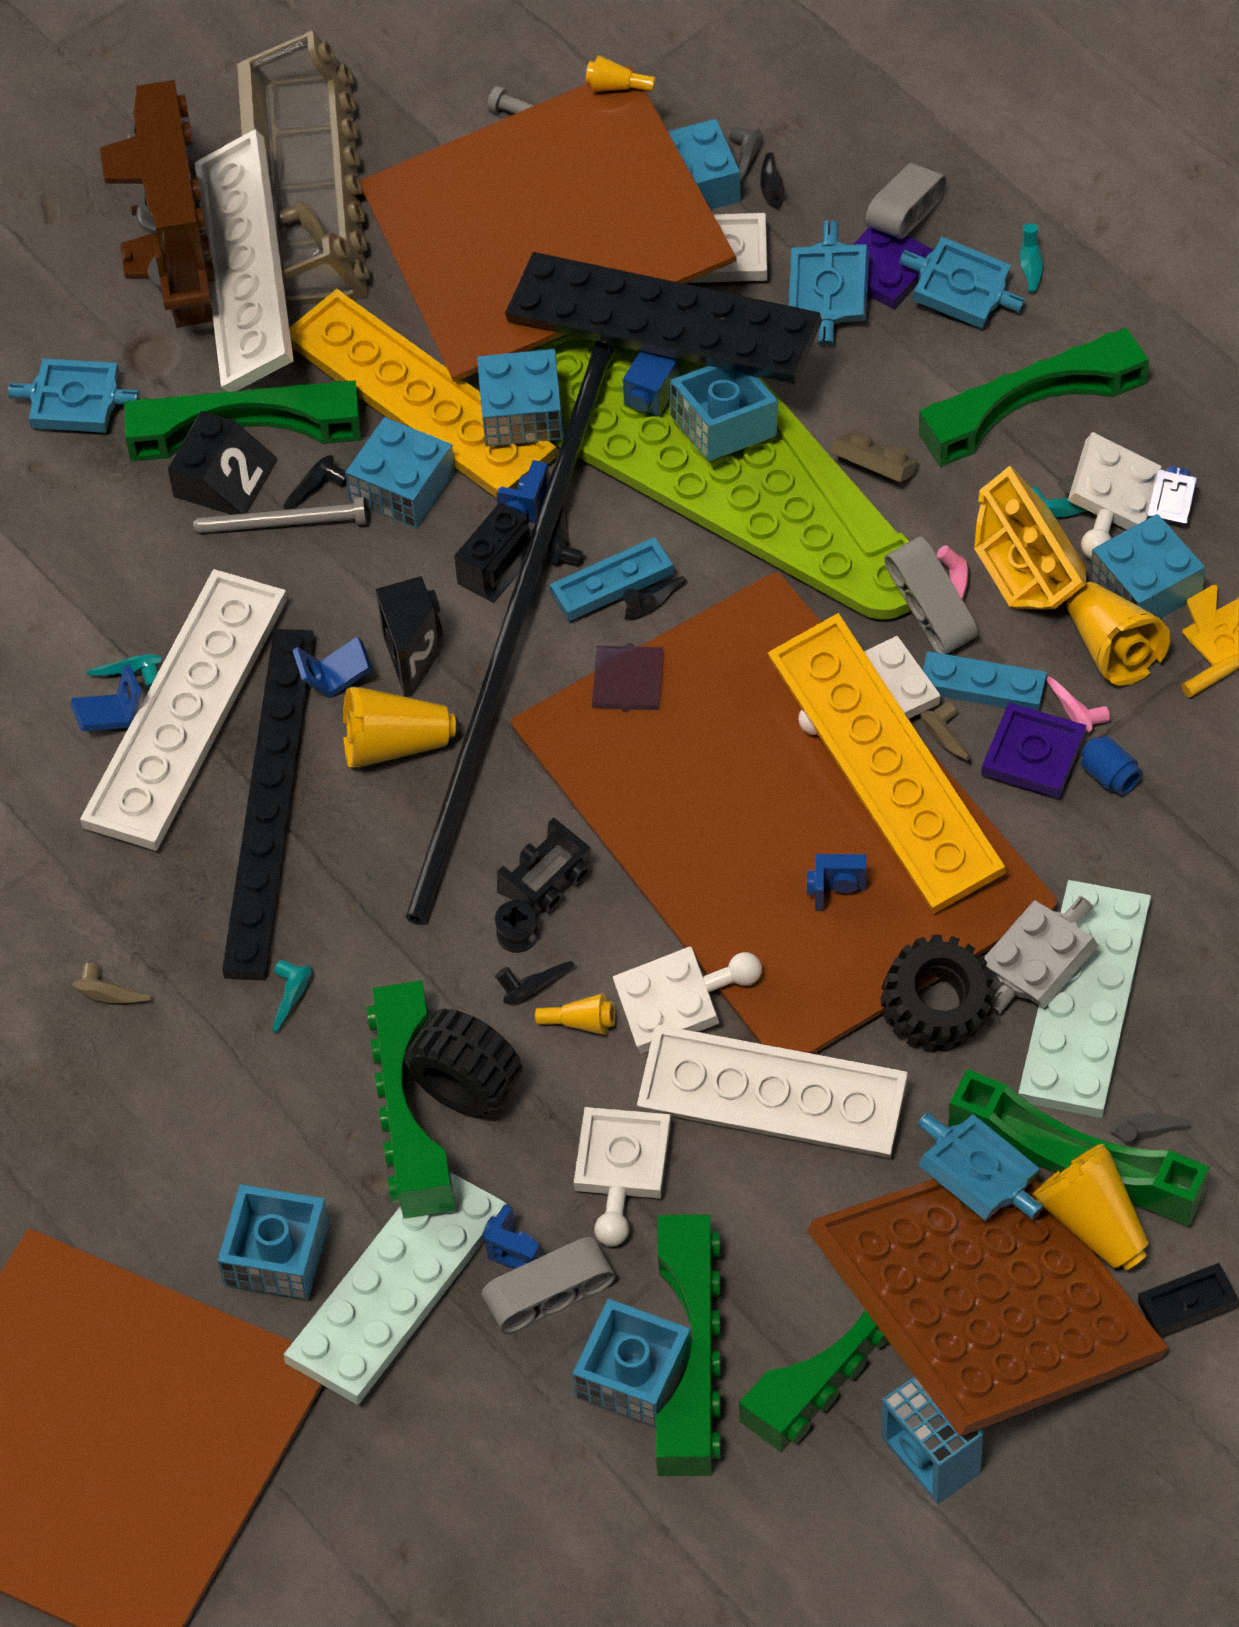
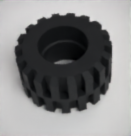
(955, 966)
(463, 1063)

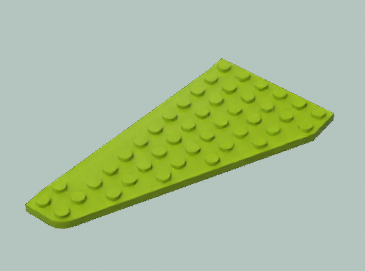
(770, 498)

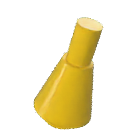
(610, 76)
(588, 1014)

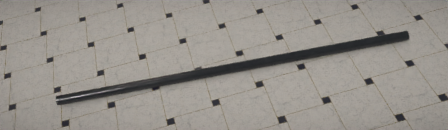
(508, 636)

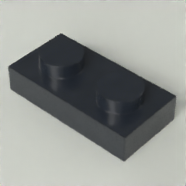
(1188, 1300)

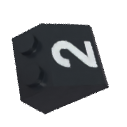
(220, 465)
(410, 629)

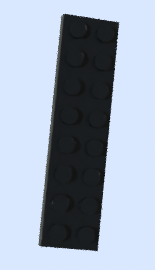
(664, 317)

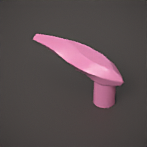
(957, 568)
(1076, 710)

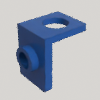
(336, 670)
(109, 710)

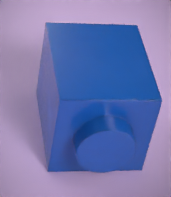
(648, 382)

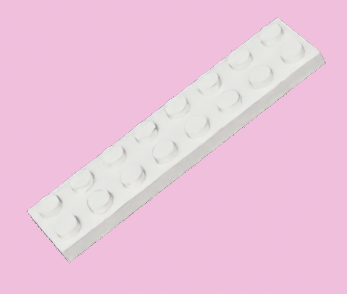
(244, 249)
(184, 710)

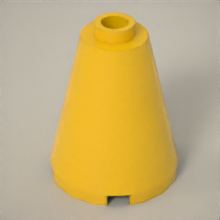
(1118, 633)
(391, 726)
(1096, 1207)

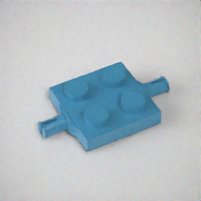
(830, 281)
(961, 282)
(73, 395)
(979, 1166)

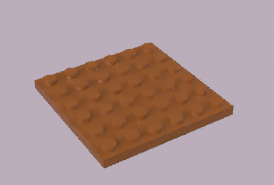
(987, 1308)

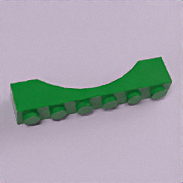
(1099, 368)
(316, 410)
(420, 1164)
(1153, 1178)
(790, 1396)
(685, 1423)

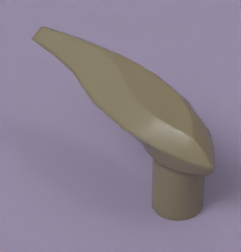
(303, 212)
(941, 732)
(103, 991)

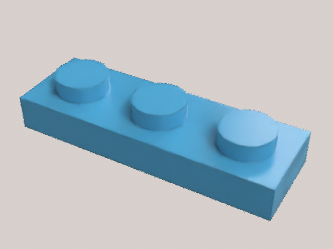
(611, 578)
(984, 681)

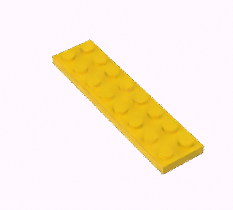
(410, 388)
(887, 763)

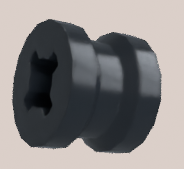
(521, 935)

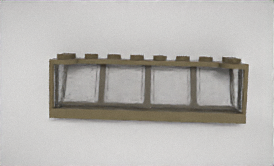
(305, 113)

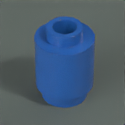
(1110, 765)

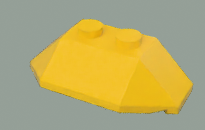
(1025, 546)

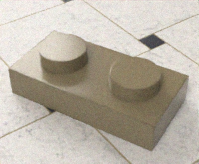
(886, 460)

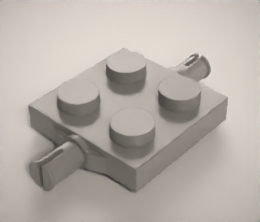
(1039, 954)

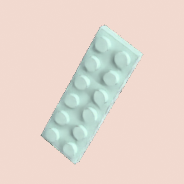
(1082, 1025)
(390, 1293)

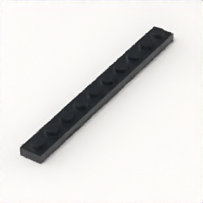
(267, 809)

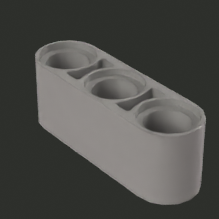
(905, 200)
(931, 596)
(548, 1285)

